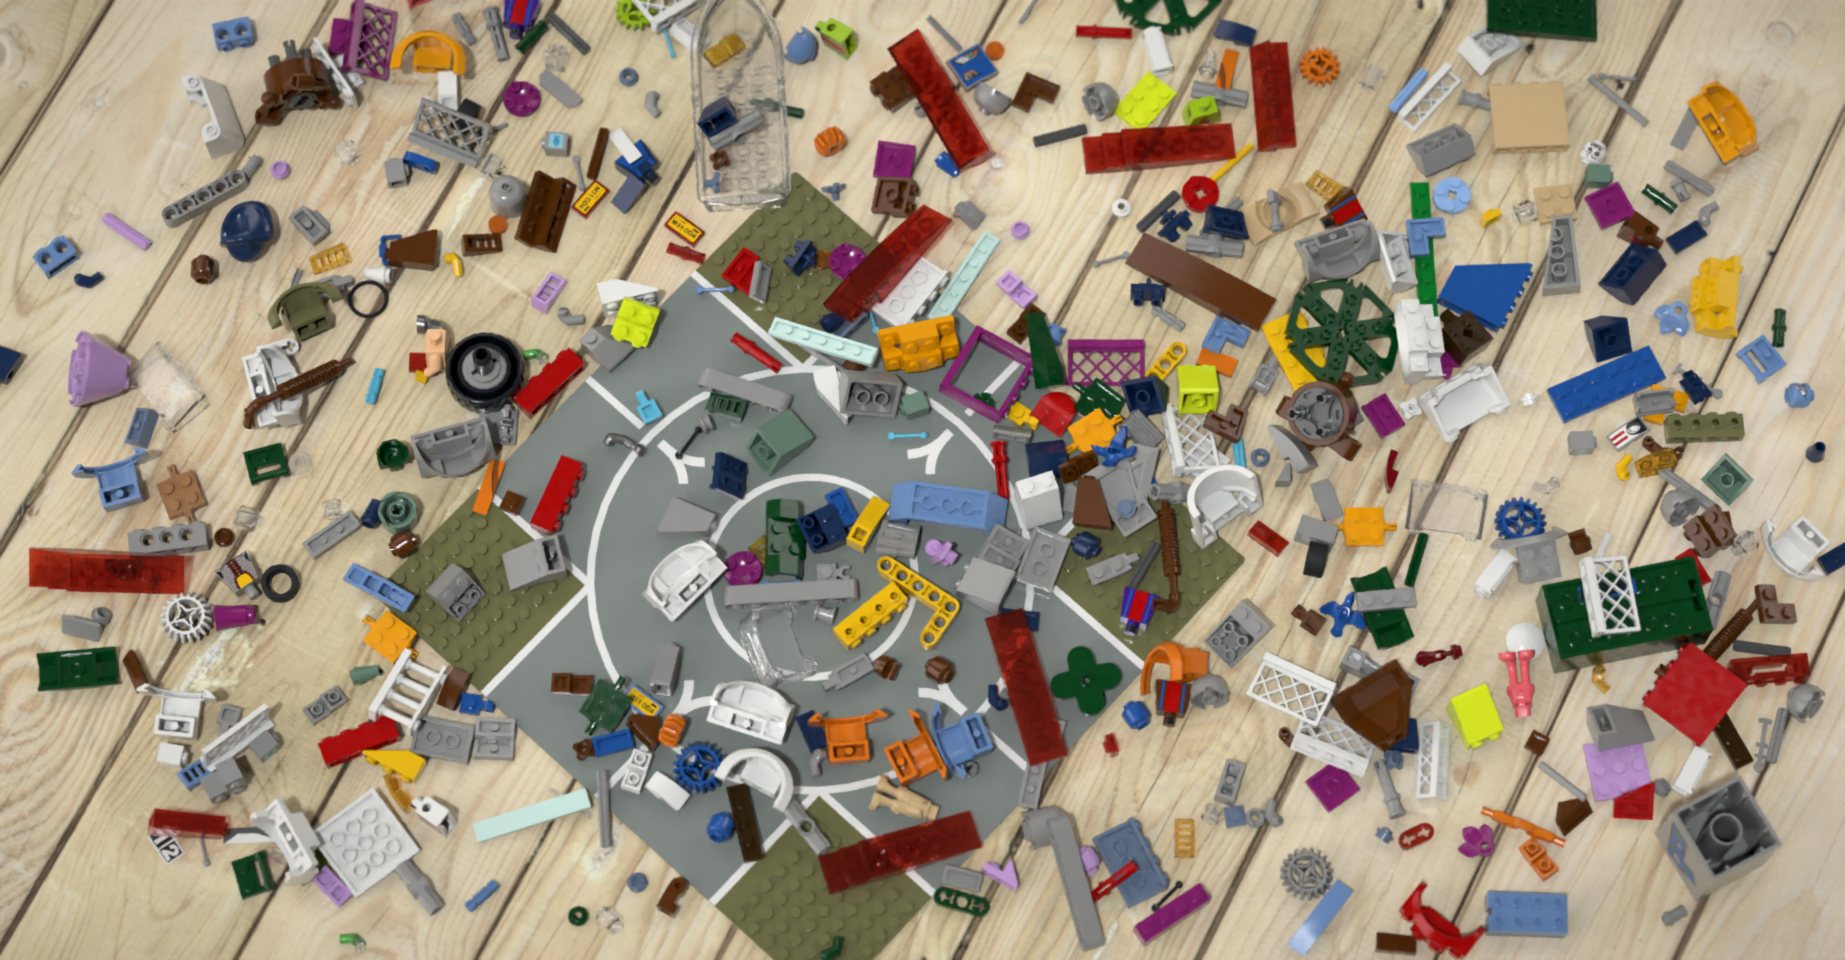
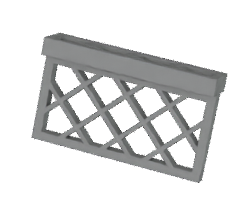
(444, 147)

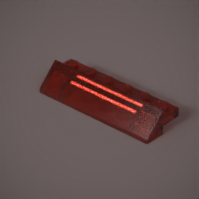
(1272, 96)

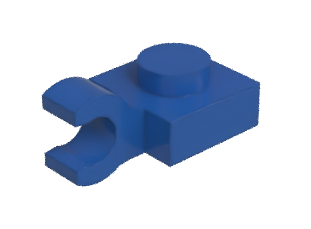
(473, 704)

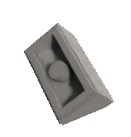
(1012, 434)
(81, 628)

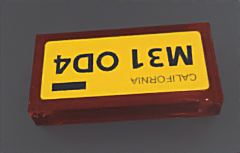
(590, 199)
(684, 229)

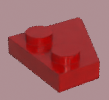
(740, 270)
(1635, 803)

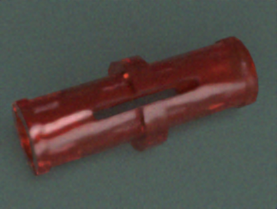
(685, 253)

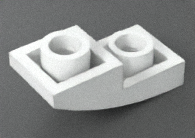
(636, 771)
(668, 790)

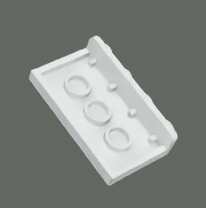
(912, 294)

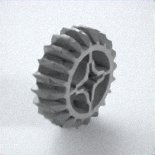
(1298, 888)

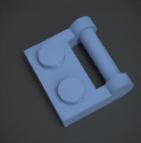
(1765, 354)

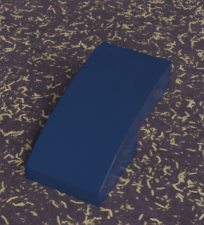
(1236, 32)

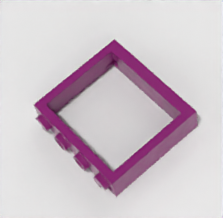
(1003, 347)

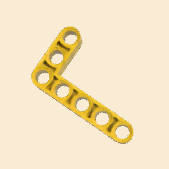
(922, 596)

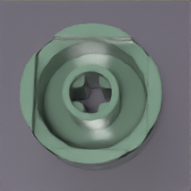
(400, 502)

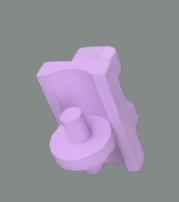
(940, 552)

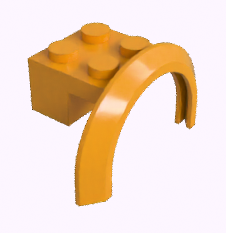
(432, 53)

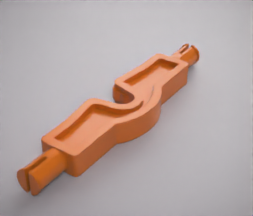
(1529, 828)

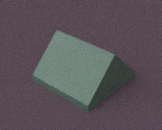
(1727, 479)

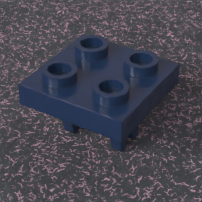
(728, 476)

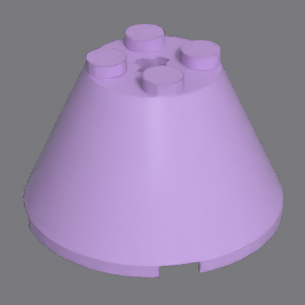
(95, 370)

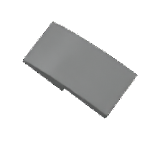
(1326, 499)
(325, 705)

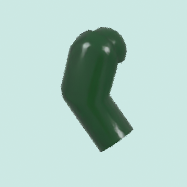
(834, 951)

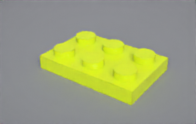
(1145, 102)

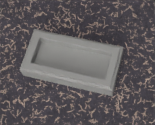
(760, 282)
(961, 878)

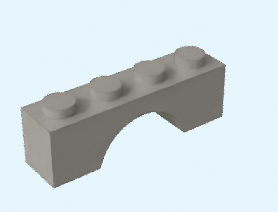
(1360, 664)

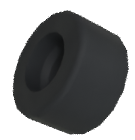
(469, 108)
(1315, 559)

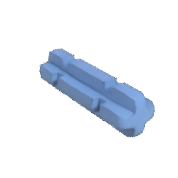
(483, 894)

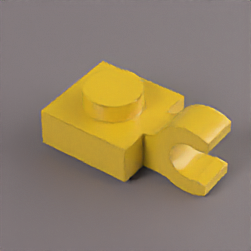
(1020, 415)

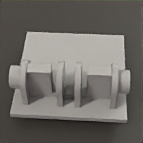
(502, 425)

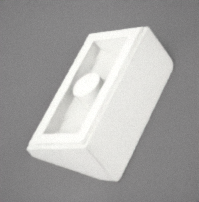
(682, 32)

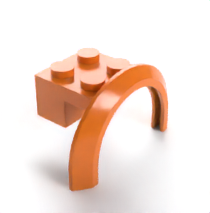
(1184, 663)
(847, 737)
(916, 756)

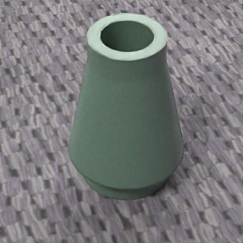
(363, 674)

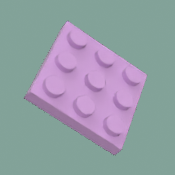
(1615, 770)

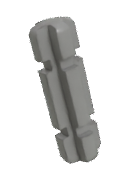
(463, 29)
(1168, 318)

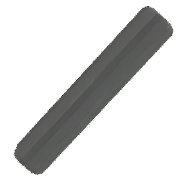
(568, 33)
(1060, 135)
(1155, 213)
(1144, 565)
(1760, 648)

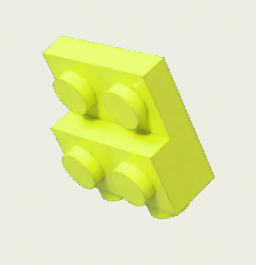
(634, 322)

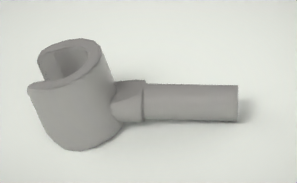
(494, 129)

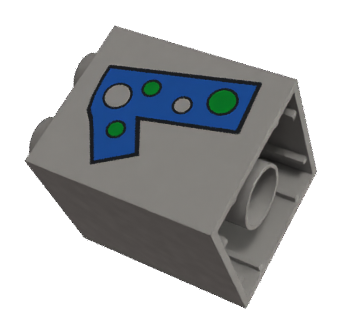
(1718, 838)

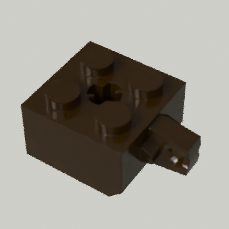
(1463, 336)

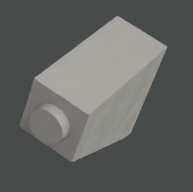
(686, 520)
(665, 669)

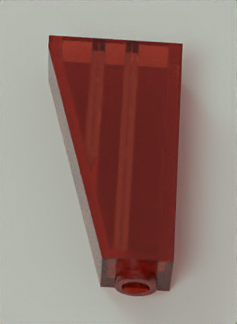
(186, 825)

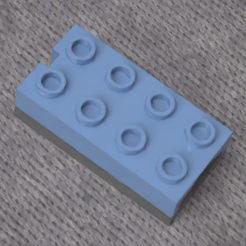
(1526, 914)

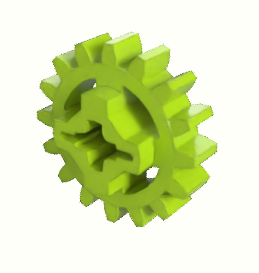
(635, 18)

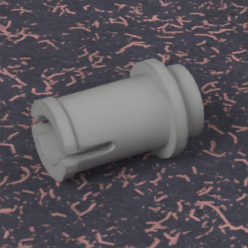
(251, 165)
(1680, 189)
(1673, 916)

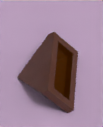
(645, 728)
(1571, 814)

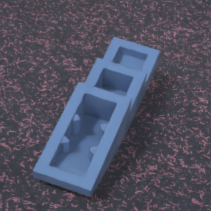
(379, 588)
(1320, 917)

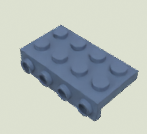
(1125, 844)

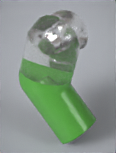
(538, 354)
(354, 939)

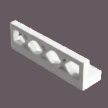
(1423, 93)
(1437, 759)

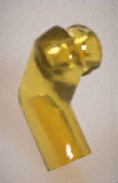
(1598, 678)

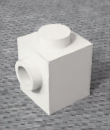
(172, 755)

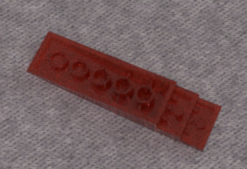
(1157, 148)
(887, 264)
(106, 571)
(1025, 687)
(899, 852)

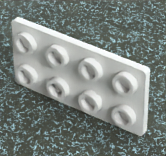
(343, 81)

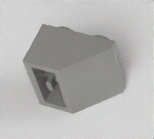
(455, 592)

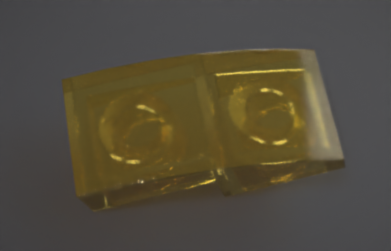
(725, 50)
(1651, 463)
(402, 800)

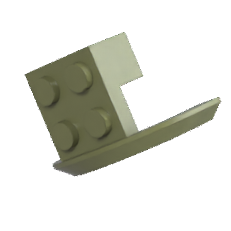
(304, 308)

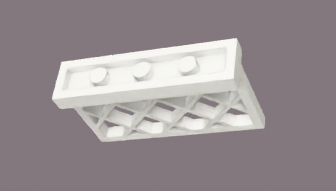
(669, 14)
(1171, 427)
(1594, 601)
(1294, 673)
(236, 738)
(1330, 752)

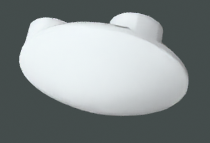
(1525, 637)

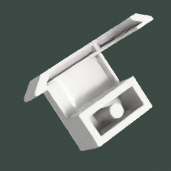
(1796, 548)
(178, 711)
(762, 772)

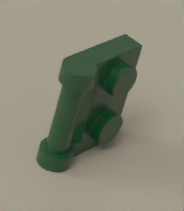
(263, 458)
(247, 877)

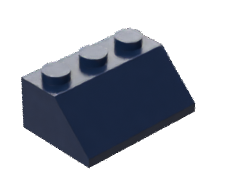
(1633, 273)

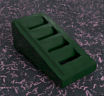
(728, 400)

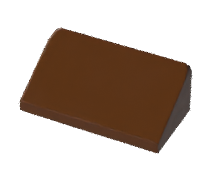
(134, 669)
(1395, 944)

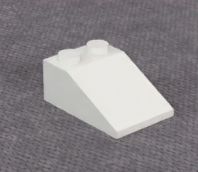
(1488, 49)

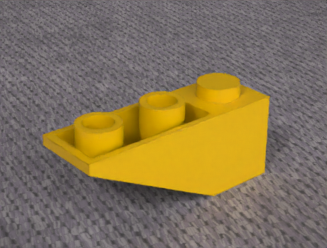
(867, 524)
(401, 762)

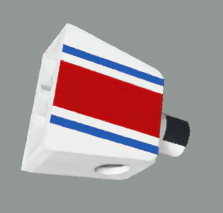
(434, 815)

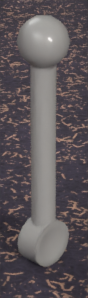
(1632, 79)
(576, 159)
(1125, 255)
(206, 862)

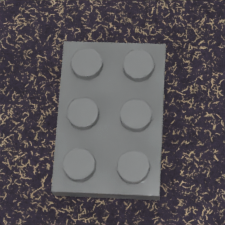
(1043, 559)
(443, 740)

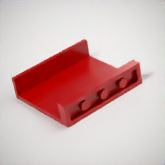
(1694, 693)

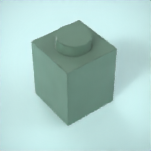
(1598, 176)
(914, 405)

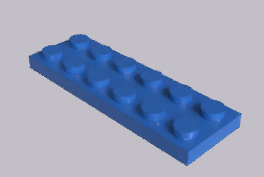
(1606, 384)

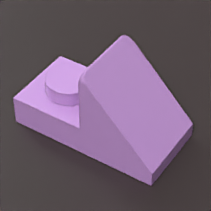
(1006, 877)

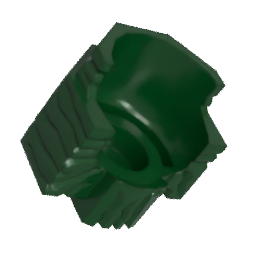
(392, 455)

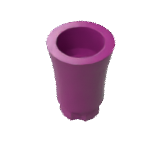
(233, 616)

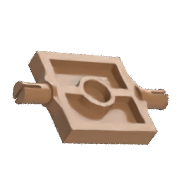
(181, 494)

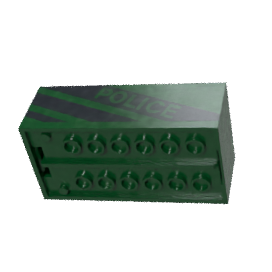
(1668, 608)

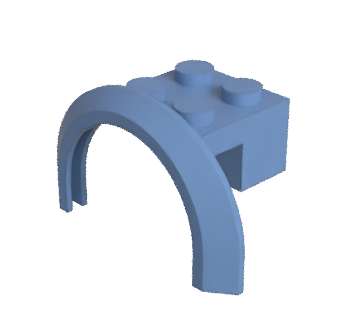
(117, 481)
(960, 741)

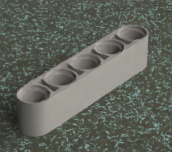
(209, 190)
(754, 393)

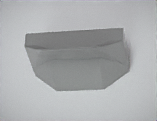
(310, 224)

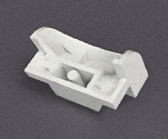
(1418, 340)
(264, 383)
(681, 580)
(751, 710)
(293, 837)

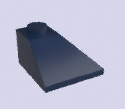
(1608, 337)

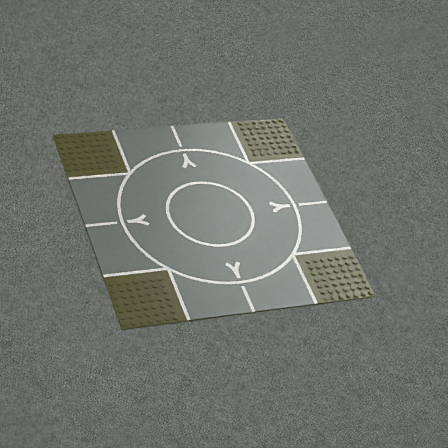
(610, 547)

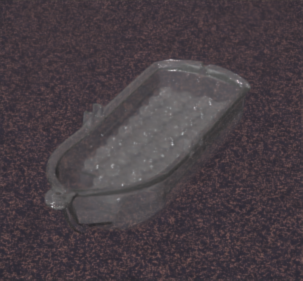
(750, 81)

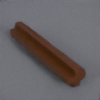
(597, 154)

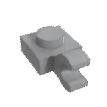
(227, 718)

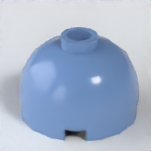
(801, 47)

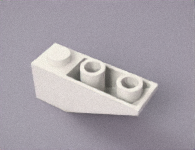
(826, 385)

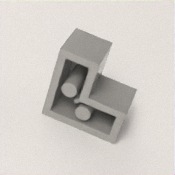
(224, 781)

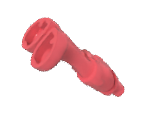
(1519, 692)

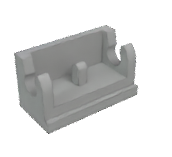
(1654, 402)
(1315, 530)

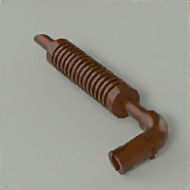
(296, 386)
(1170, 559)
(1725, 636)

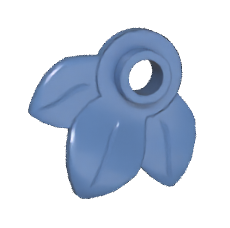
(1670, 320)

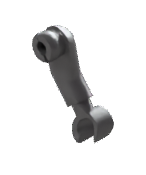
(612, 438)

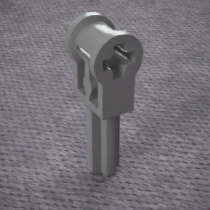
(1265, 376)

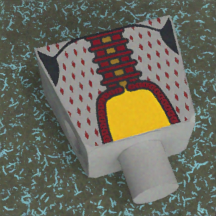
(240, 576)

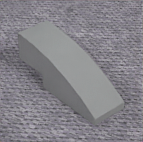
(1292, 449)

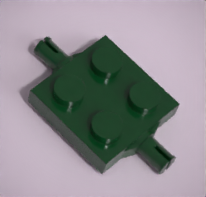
(1099, 396)
(605, 705)

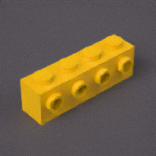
(870, 616)

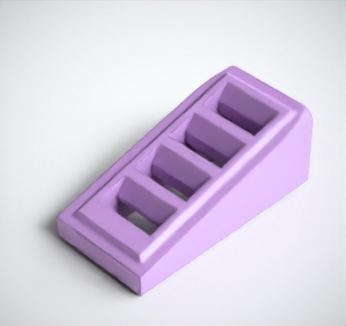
(543, 303)

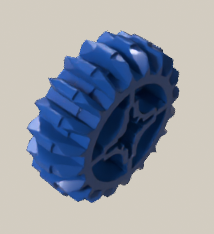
(1534, 521)
(707, 766)

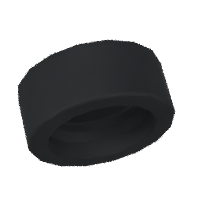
(287, 596)

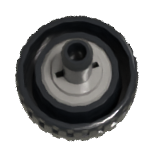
(484, 372)

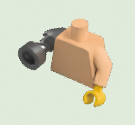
(436, 346)

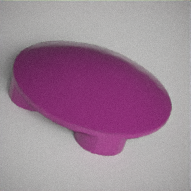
(521, 98)
(845, 259)
(742, 569)

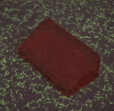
(1268, 538)

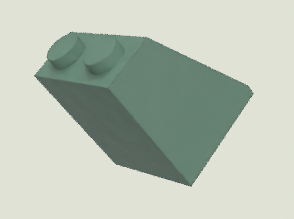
(778, 441)

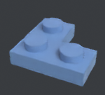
(1420, 231)
(1222, 331)

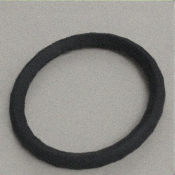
(373, 314)

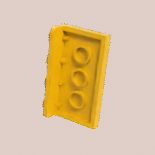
(1291, 367)

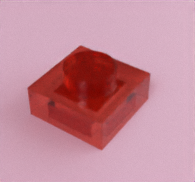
(1110, 745)

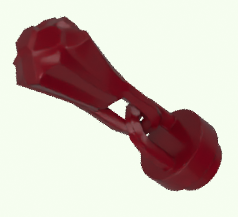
(1425, 658)

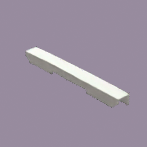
(1602, 548)

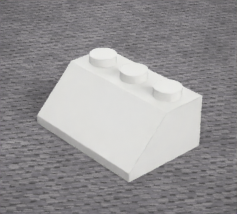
(1395, 262)

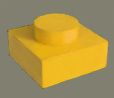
(1490, 217)

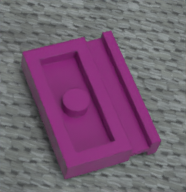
(1383, 416)

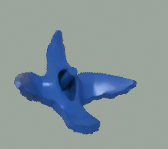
(1116, 450)
(1343, 615)

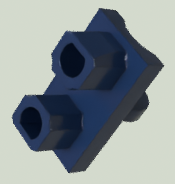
(1168, 230)
(803, 259)
(1147, 292)
(1694, 387)

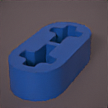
(420, 162)

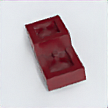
(1390, 474)

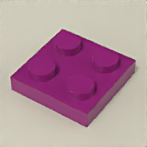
(338, 37)
(893, 159)
(1609, 205)
(1332, 787)

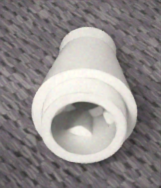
(379, 274)

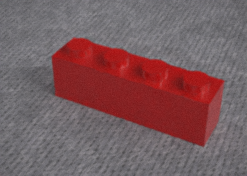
(549, 382)
(557, 495)
(353, 742)

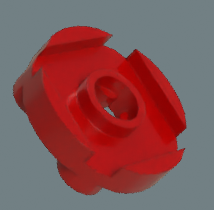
(1197, 184)

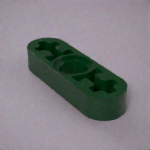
(976, 901)

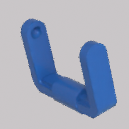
(382, 248)

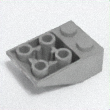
(534, 563)
(1239, 632)
(1617, 727)

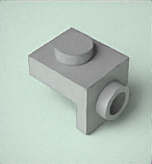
(968, 214)

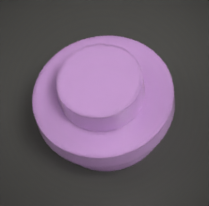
(279, 169)
(1019, 230)

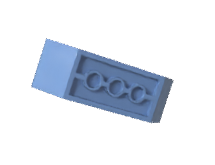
(946, 506)

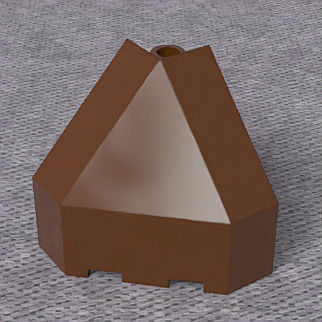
(1377, 705)

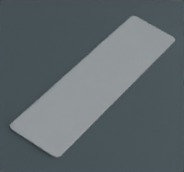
(1684, 130)

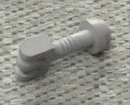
(1275, 200)

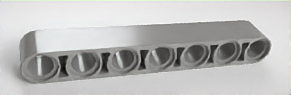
(797, 592)
(1075, 883)

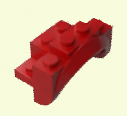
(1435, 929)

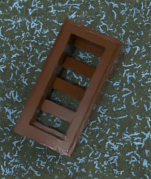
(481, 250)

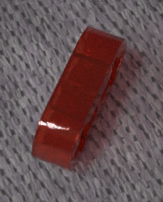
(1414, 832)

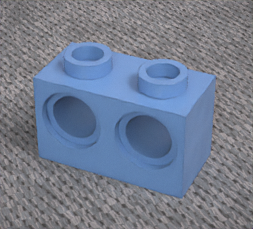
(233, 29)
(58, 261)

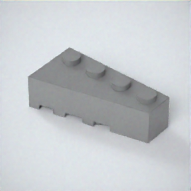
(1562, 261)

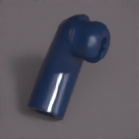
(86, 281)
(994, 700)

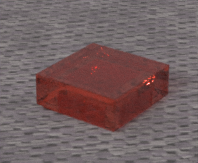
(417, 361)

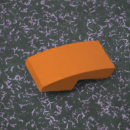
(1538, 859)

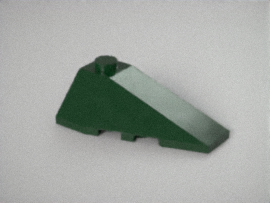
(1045, 356)

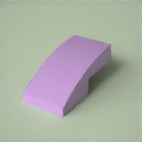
(1016, 290)
(332, 886)

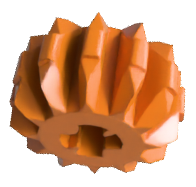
(829, 141)
(672, 730)

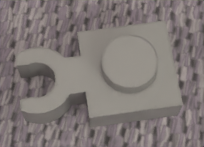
(829, 572)

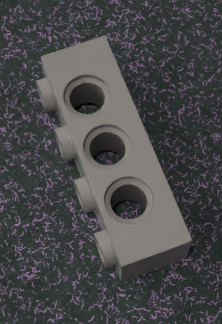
(197, 543)

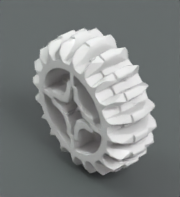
(193, 614)

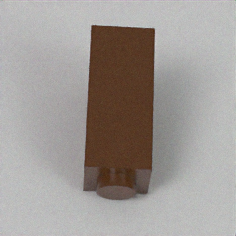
(413, 251)
(1090, 506)

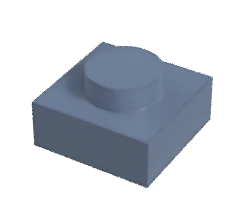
(1234, 816)

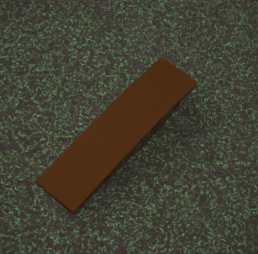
(1201, 282)

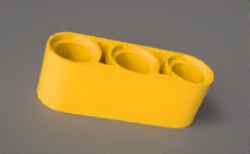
(1170, 359)

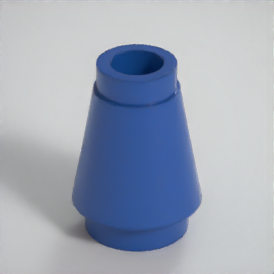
(946, 164)

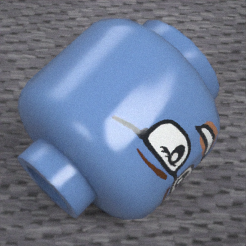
(1799, 395)

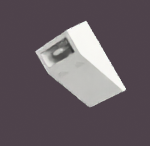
(613, 291)

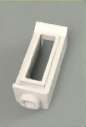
(1157, 51)
(1494, 574)
(1691, 771)

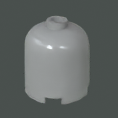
(509, 201)
(1035, 826)

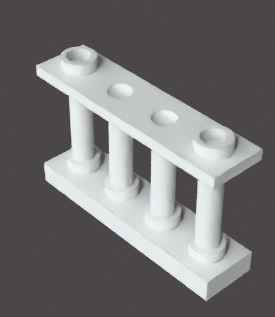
(396, 678)

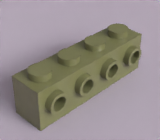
(1704, 428)

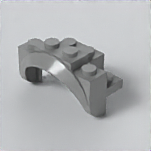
(1336, 251)
(453, 449)

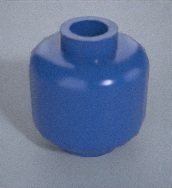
(1136, 715)
(720, 827)

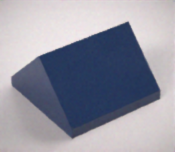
(1224, 222)
(1145, 394)
(1045, 457)

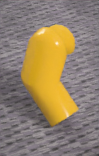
(456, 263)
(1621, 467)

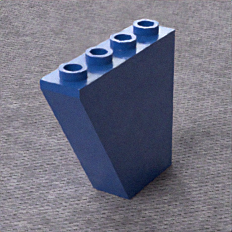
(1485, 291)

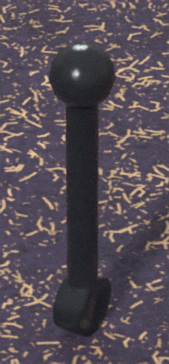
(679, 455)
(1178, 885)

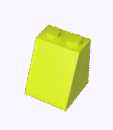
(1196, 389)
(1475, 717)

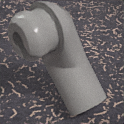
(1705, 213)
(568, 318)

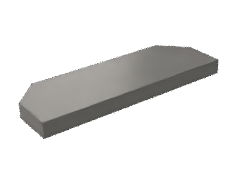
(559, 89)

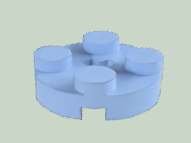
(1455, 186)

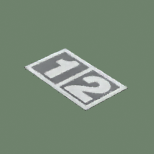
(167, 848)

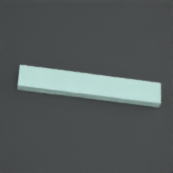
(965, 276)
(823, 342)
(531, 815)

